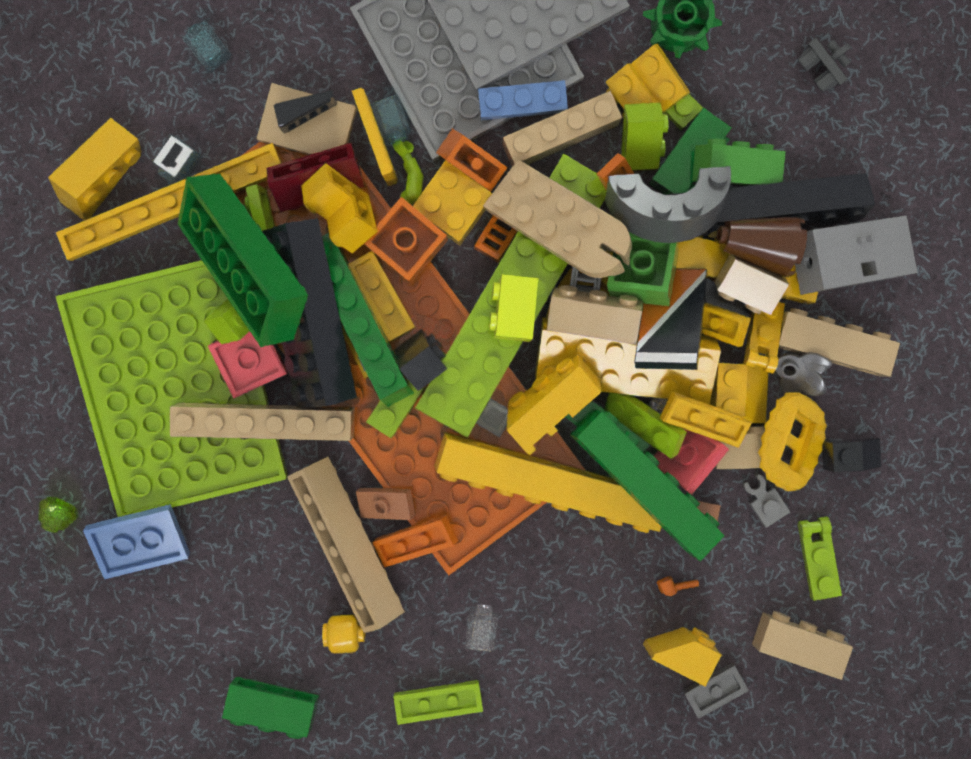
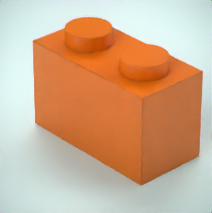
(471, 159)

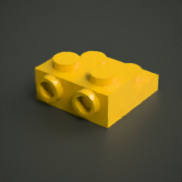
(648, 80)

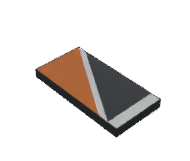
(672, 333)

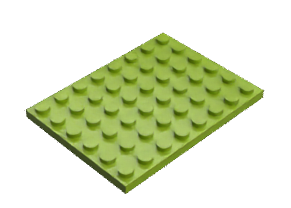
(135, 356)

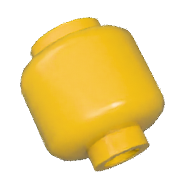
(342, 634)

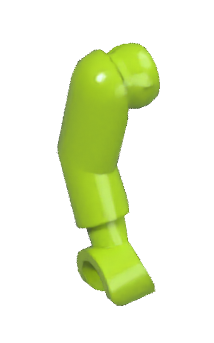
(414, 174)

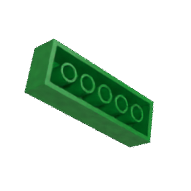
(241, 259)

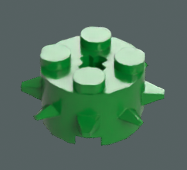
(681, 35)

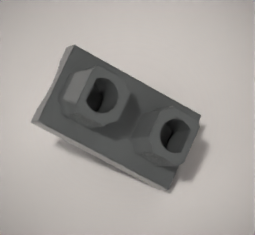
(817, 53)

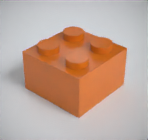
(406, 240)

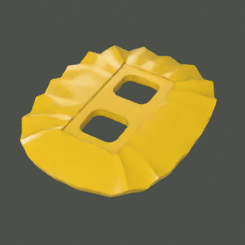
(805, 447)

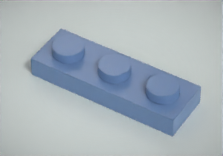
(522, 100)

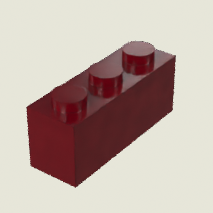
(288, 177)

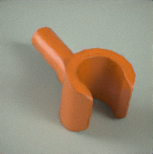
(667, 586)

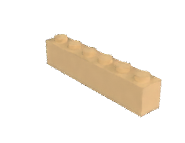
(261, 421)
(346, 545)

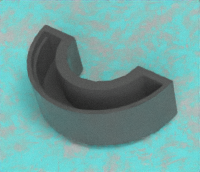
(668, 216)

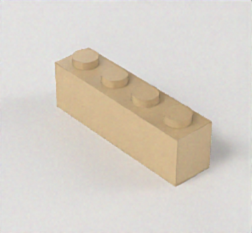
(562, 130)
(841, 345)

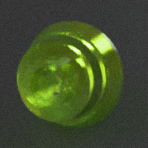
(56, 514)

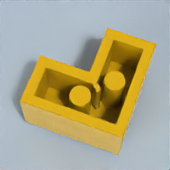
(342, 205)

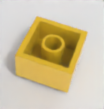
(453, 202)

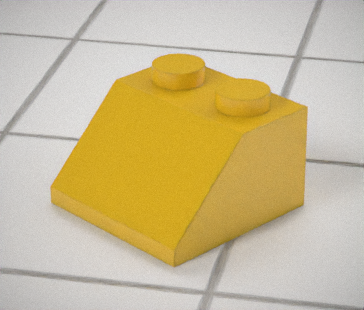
(741, 391)
(685, 652)

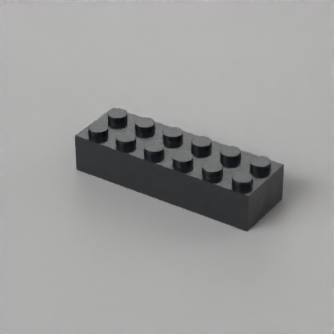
(318, 353)

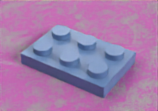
(137, 541)

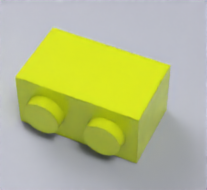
(515, 308)

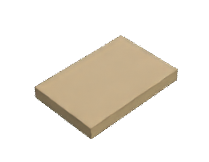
(316, 135)

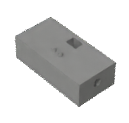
(856, 255)

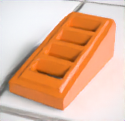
(489, 251)

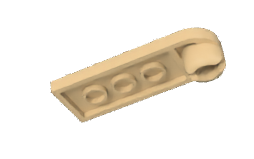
(561, 221)

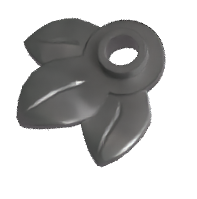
(806, 375)

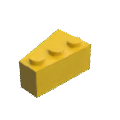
(95, 168)
(550, 400)

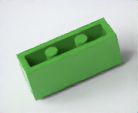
(747, 164)

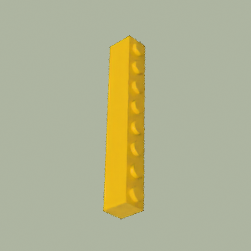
(539, 481)

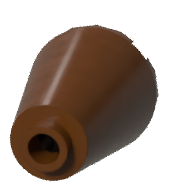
(765, 242)

